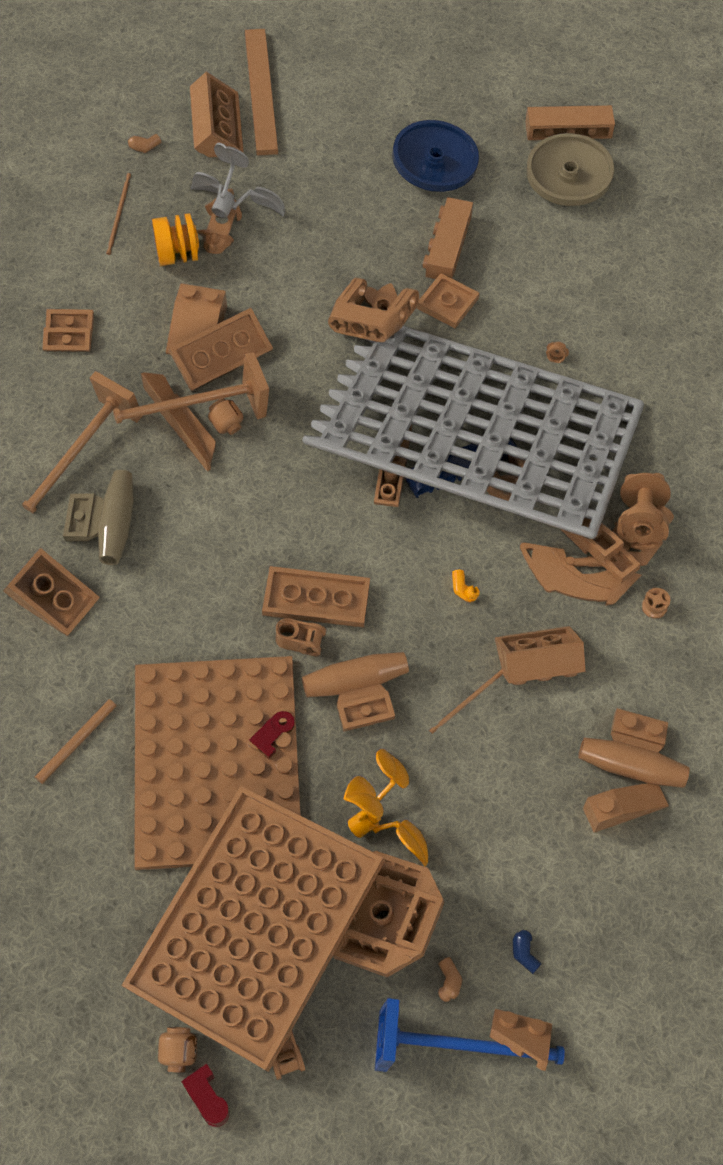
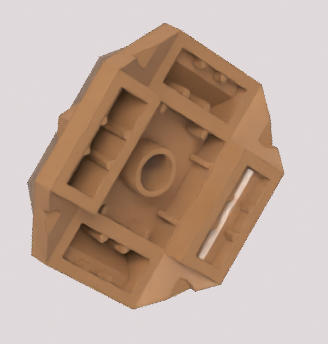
(402, 936)

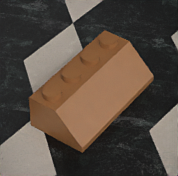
(215, 115)

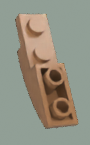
(390, 485)
(607, 550)

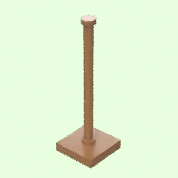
(253, 385)
(113, 397)

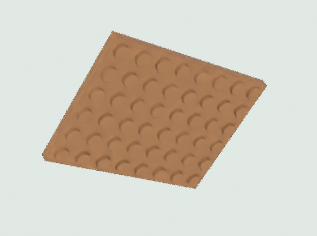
(198, 751)
(254, 926)

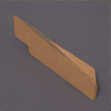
(181, 419)

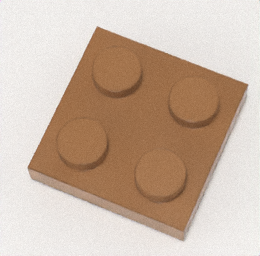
(448, 300)

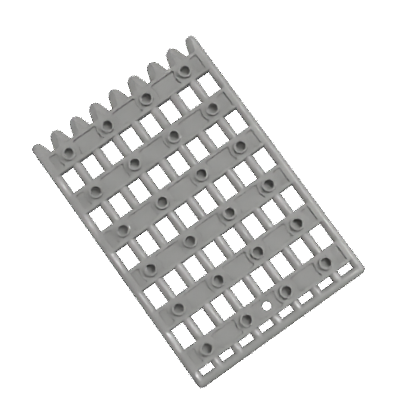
(498, 431)

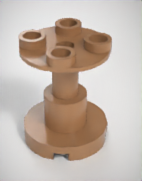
(643, 523)

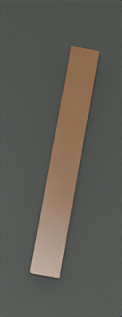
(261, 92)

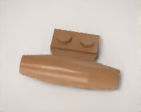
(359, 687)
(635, 751)

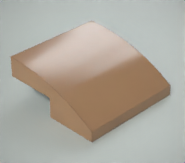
(68, 330)

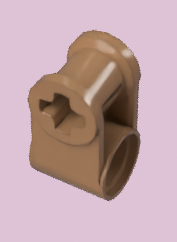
(302, 636)
(289, 1052)

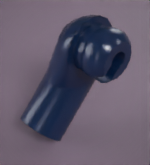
(522, 953)

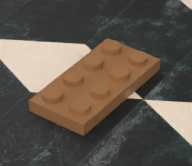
(220, 349)
(316, 596)

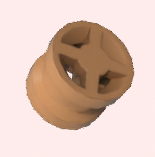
(657, 597)

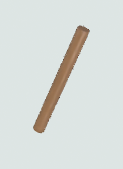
(75, 741)

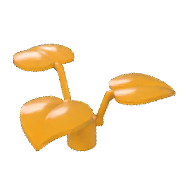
(364, 796)

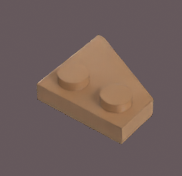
(523, 1035)

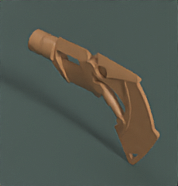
(559, 573)

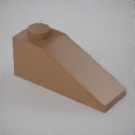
(623, 805)

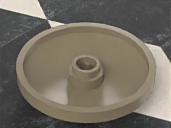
(570, 169)

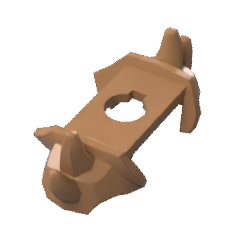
(217, 236)

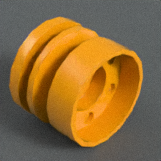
(175, 239)

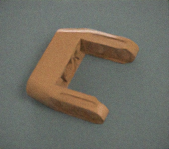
(367, 322)

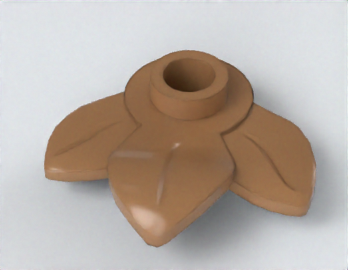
(382, 298)

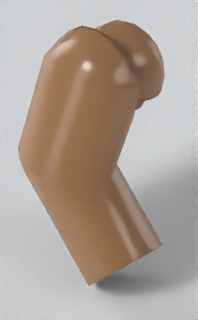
(142, 144)
(452, 980)

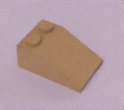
(194, 312)
(51, 592)

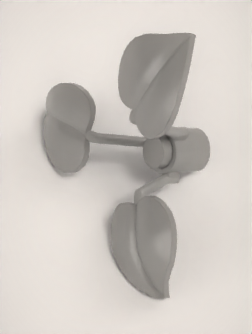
(225, 199)

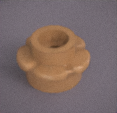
(560, 354)

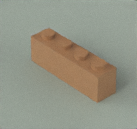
(589, 121)
(448, 239)

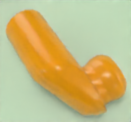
(466, 592)

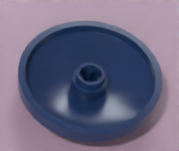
(435, 155)

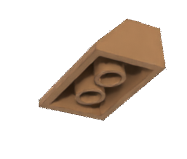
(541, 655)

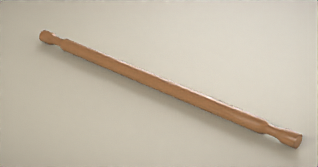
(115, 226)
(464, 703)

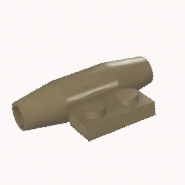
(106, 518)

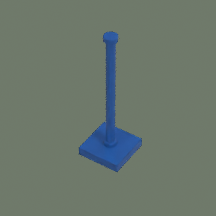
(390, 1036)

